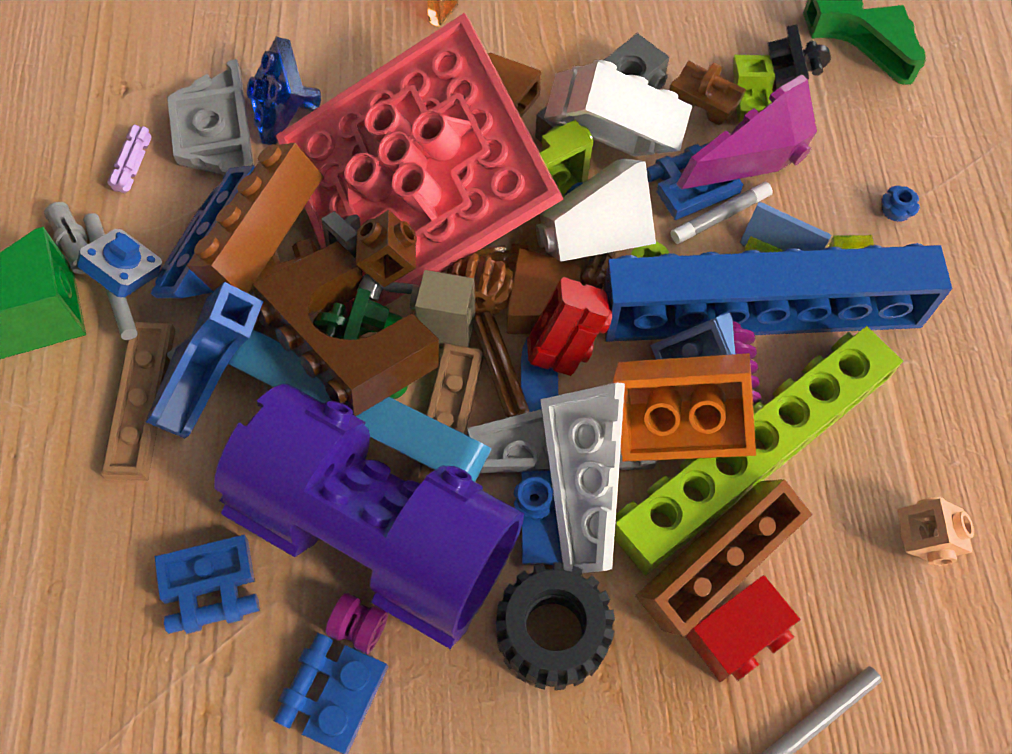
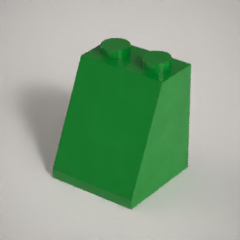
(37, 296)

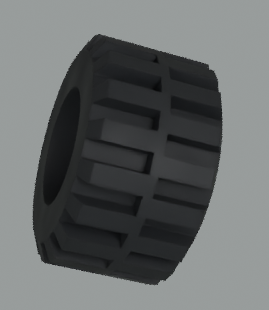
(560, 588)

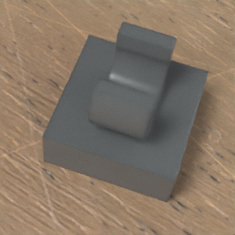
(341, 230)

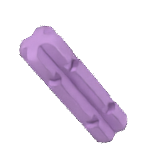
(129, 159)

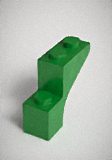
(879, 33)

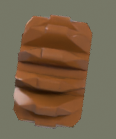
(491, 282)

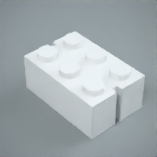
(619, 109)

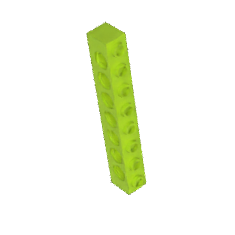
(862, 355)

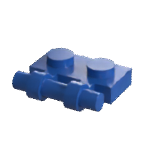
(690, 200)
(205, 570)
(344, 699)

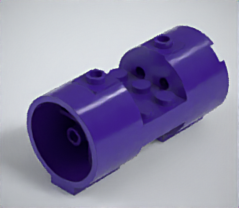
(306, 477)

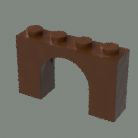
(352, 370)

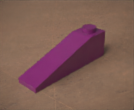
(760, 142)

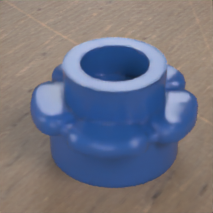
(900, 203)
(538, 487)

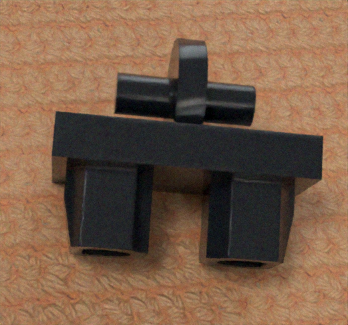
(802, 61)

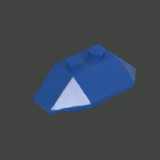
(175, 278)

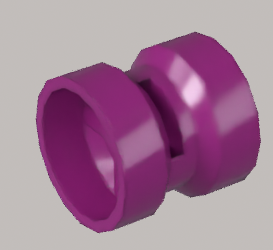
(356, 623)

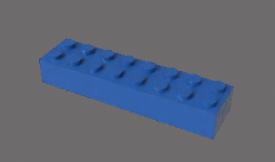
(776, 290)

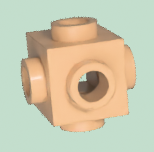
(935, 531)

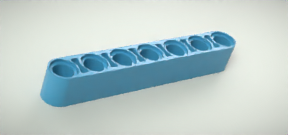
(387, 421)

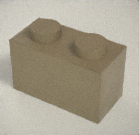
(445, 306)

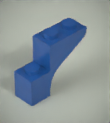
(201, 359)

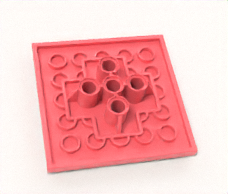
(430, 145)

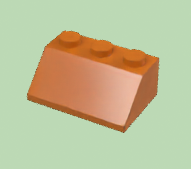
(687, 408)

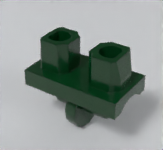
(362, 314)

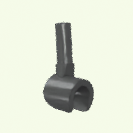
(376, 289)

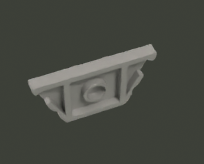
(211, 123)

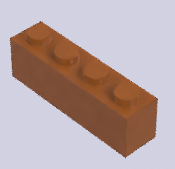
(256, 218)
(723, 556)

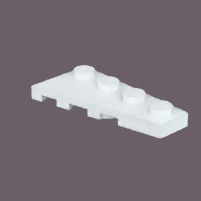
(584, 469)

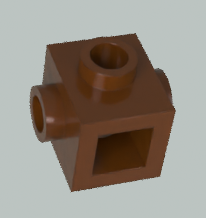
(386, 248)

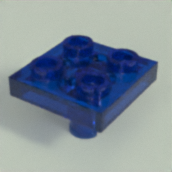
(278, 91)

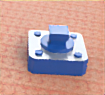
(119, 262)

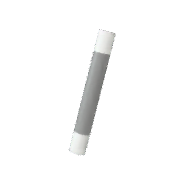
(721, 212)

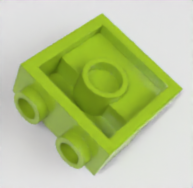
(567, 154)

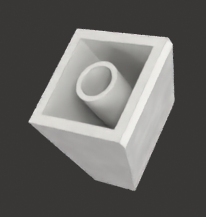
(601, 214)

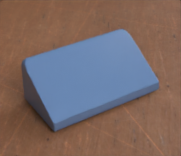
(783, 230)
(706, 339)

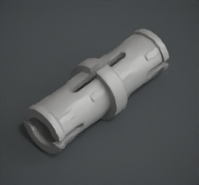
(63, 223)

